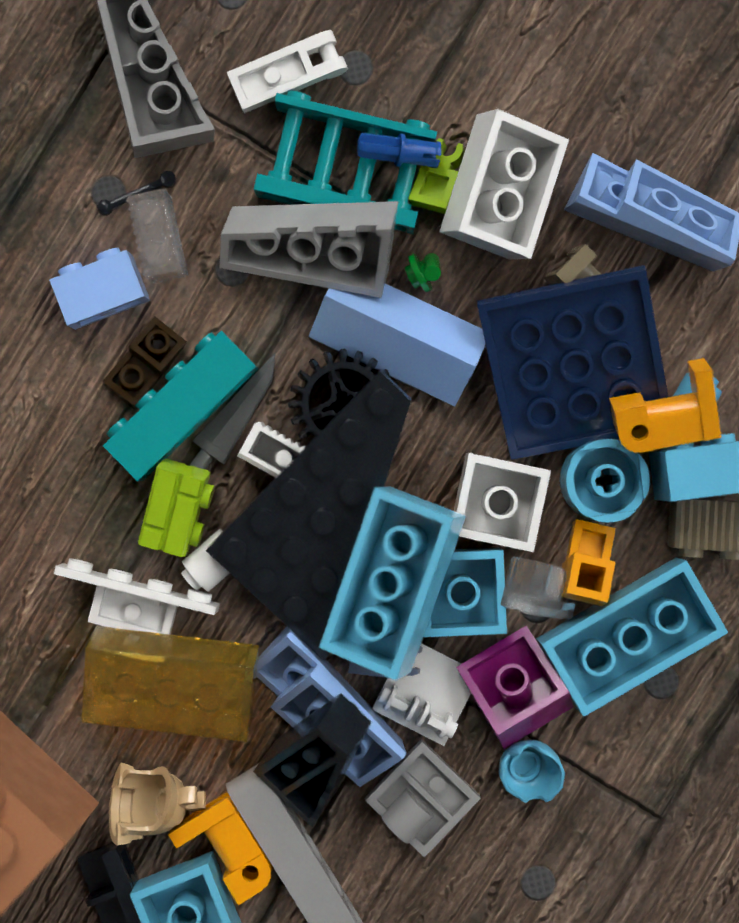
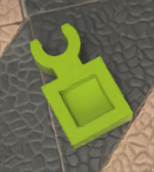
(435, 186)

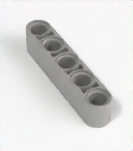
(291, 851)

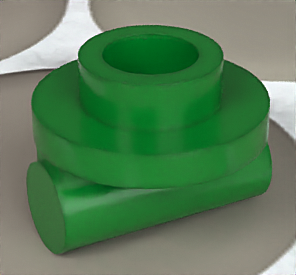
(424, 271)

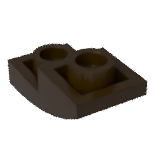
(144, 362)

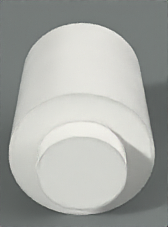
(202, 568)

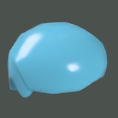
(531, 771)

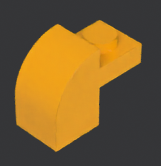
(589, 563)

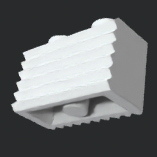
(269, 449)

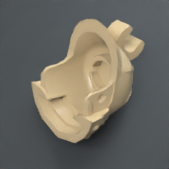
(148, 803)

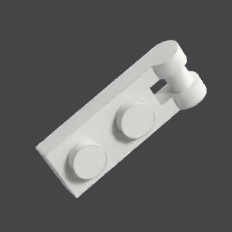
(286, 71)

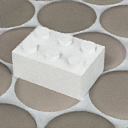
(504, 185)

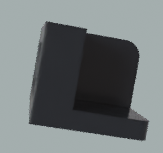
(110, 881)

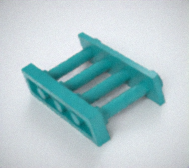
(279, 184)

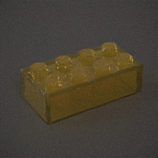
(169, 683)

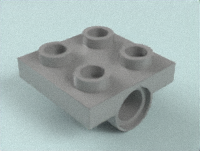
(422, 798)

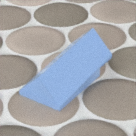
(657, 212)
(405, 336)
(309, 682)

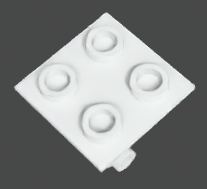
(428, 700)

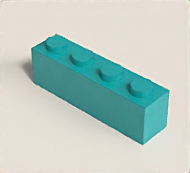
(180, 406)

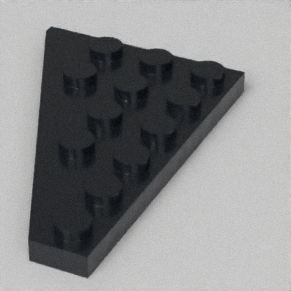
(304, 525)

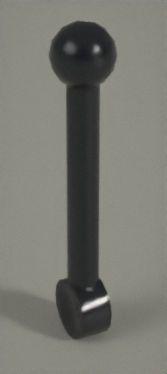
(167, 180)

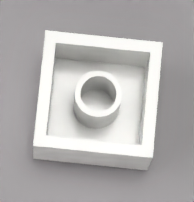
(501, 501)

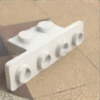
(132, 604)

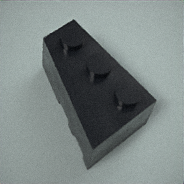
(314, 756)

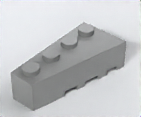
(152, 88)
(313, 243)

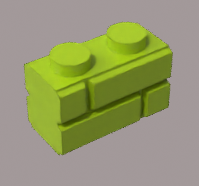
(175, 508)

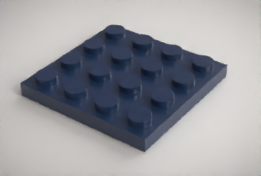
(566, 353)

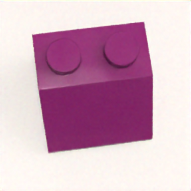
(515, 687)

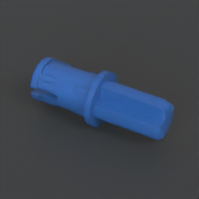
(399, 149)

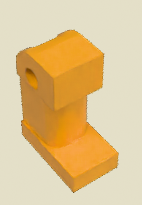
(669, 419)
(232, 843)

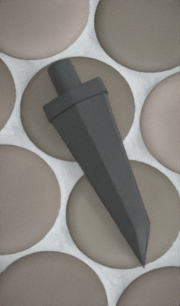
(226, 428)

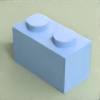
(99, 288)

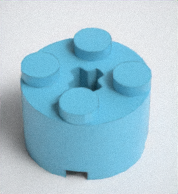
(621, 497)

